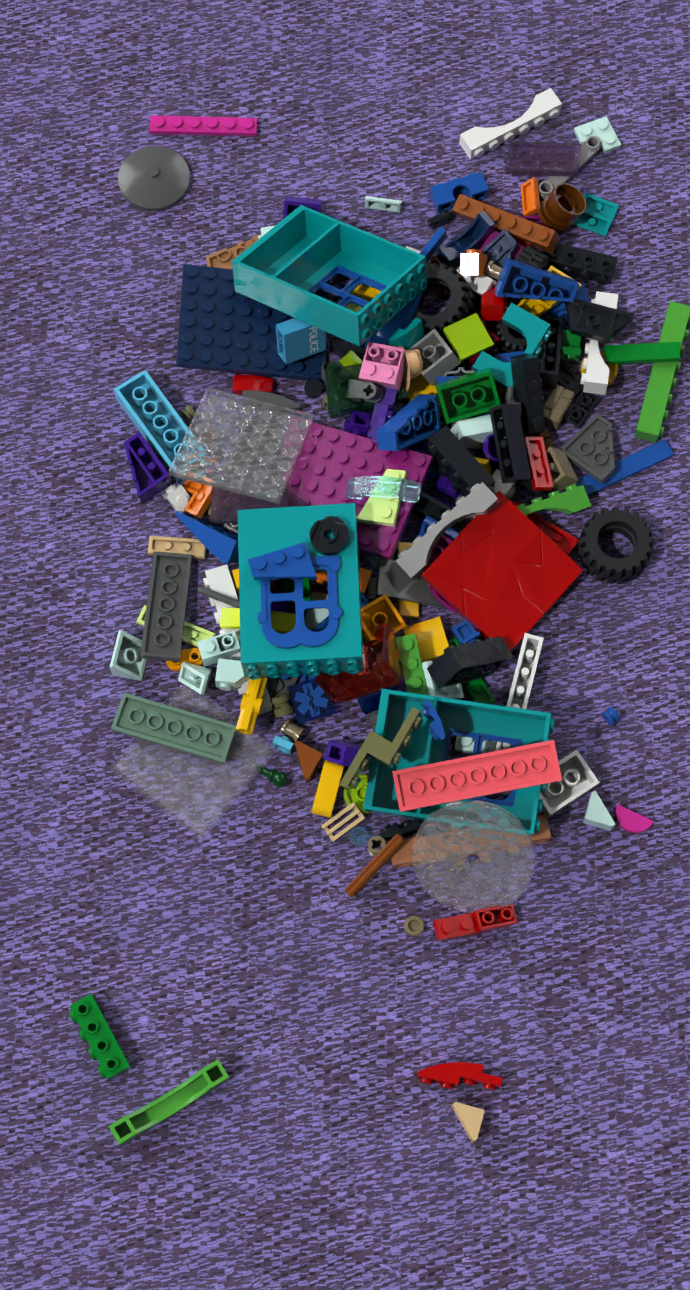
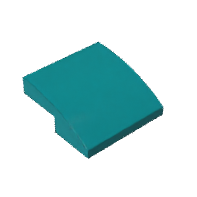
(597, 216)
(409, 336)

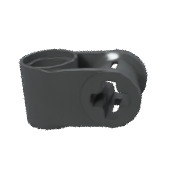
(362, 391)

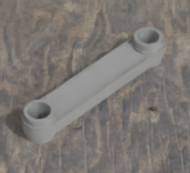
(587, 154)

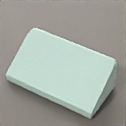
(383, 204)

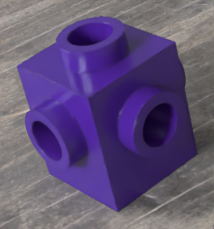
(358, 423)

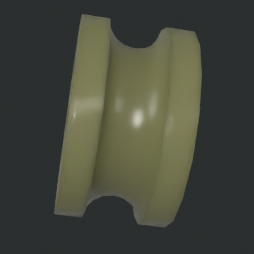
(187, 413)

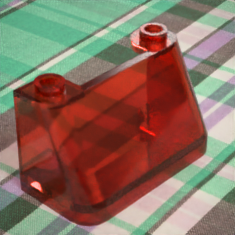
(379, 672)

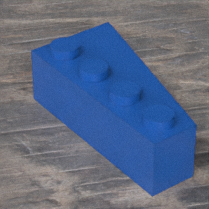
(527, 281)
(411, 424)

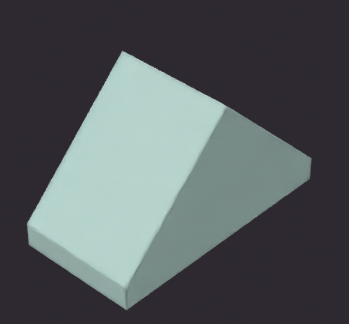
(195, 676)
(597, 814)

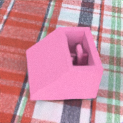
(383, 365)

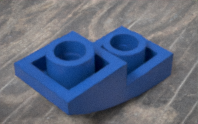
(437, 730)

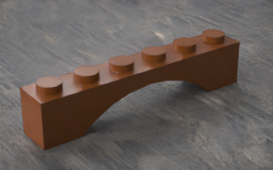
(523, 229)

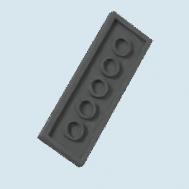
(166, 606)

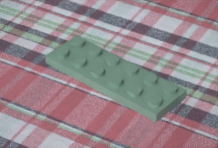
(174, 728)

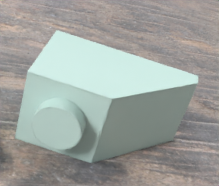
(229, 674)

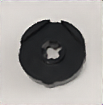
(325, 526)

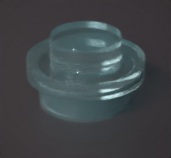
(358, 836)

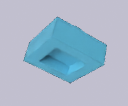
(283, 744)

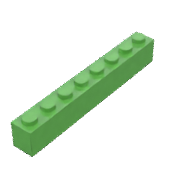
(662, 375)

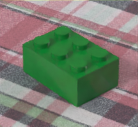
(467, 395)

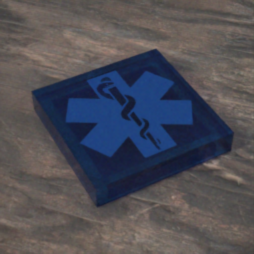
(310, 701)

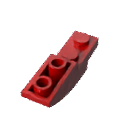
(475, 923)
(450, 1073)

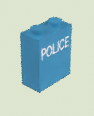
(299, 340)

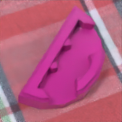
(631, 821)

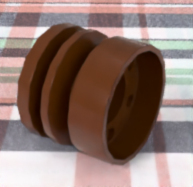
(562, 207)

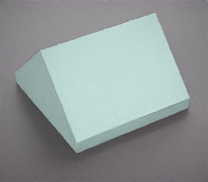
(126, 657)

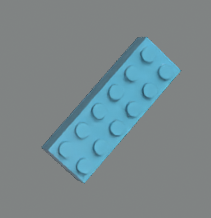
(152, 416)

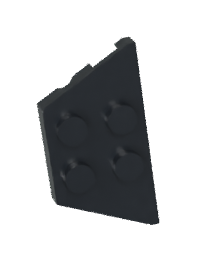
(595, 320)

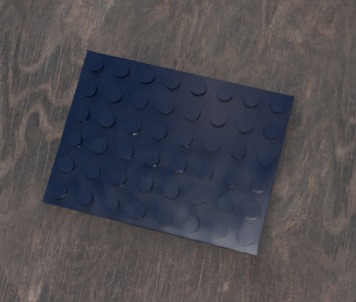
(233, 331)

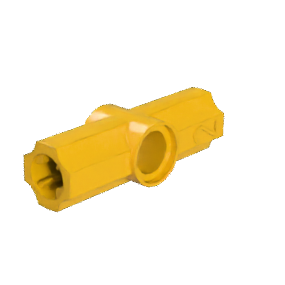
(251, 705)

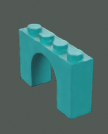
(535, 333)

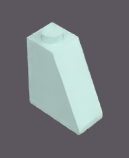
(473, 431)

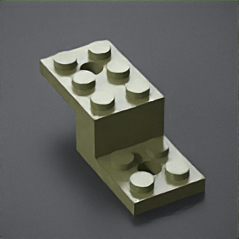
(382, 750)

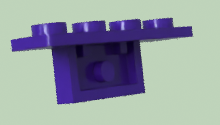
(382, 412)

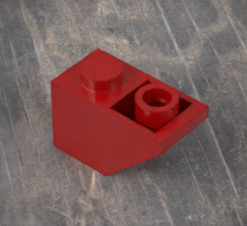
(492, 306)

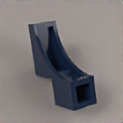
(471, 238)

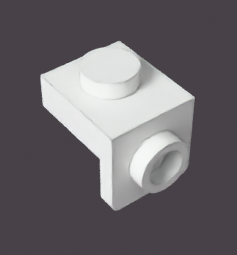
(177, 497)

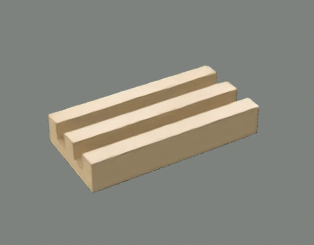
(329, 831)

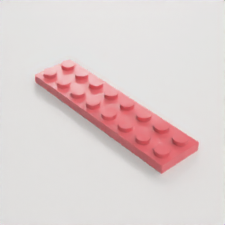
(477, 776)

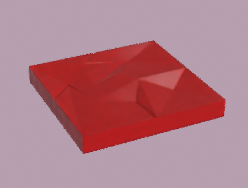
(501, 573)

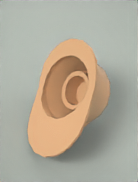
(412, 365)

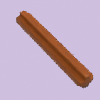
(374, 865)

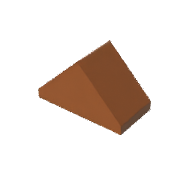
(308, 759)

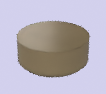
(414, 926)

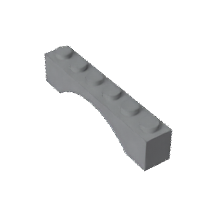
(417, 558)

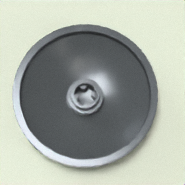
(154, 178)

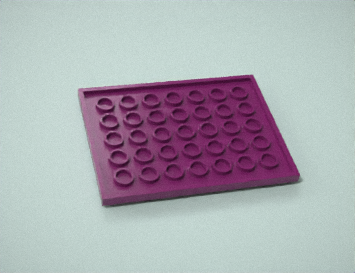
(336, 456)

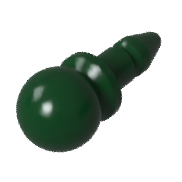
(279, 778)

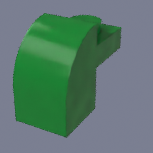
(570, 346)

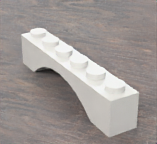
(479, 139)
(597, 372)

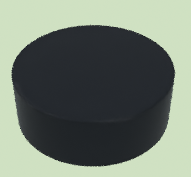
(313, 388)

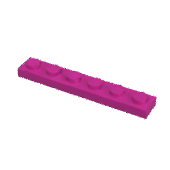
(203, 125)

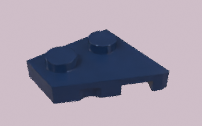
(500, 247)

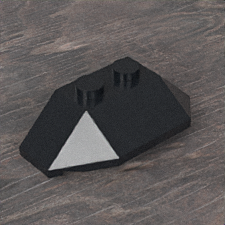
(434, 506)

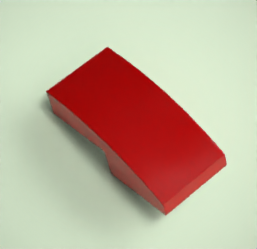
(251, 382)

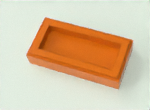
(530, 197)

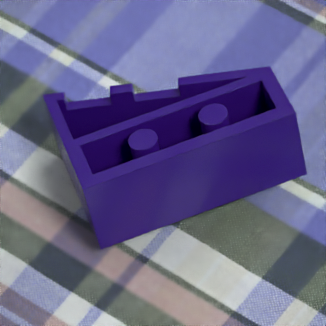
(146, 468)

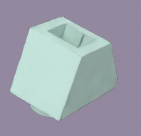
(218, 647)

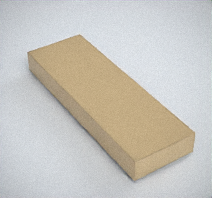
(177, 545)

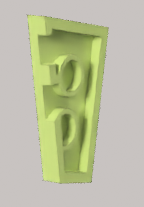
(382, 509)

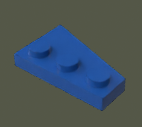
(284, 563)

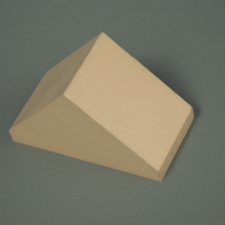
(470, 1119)

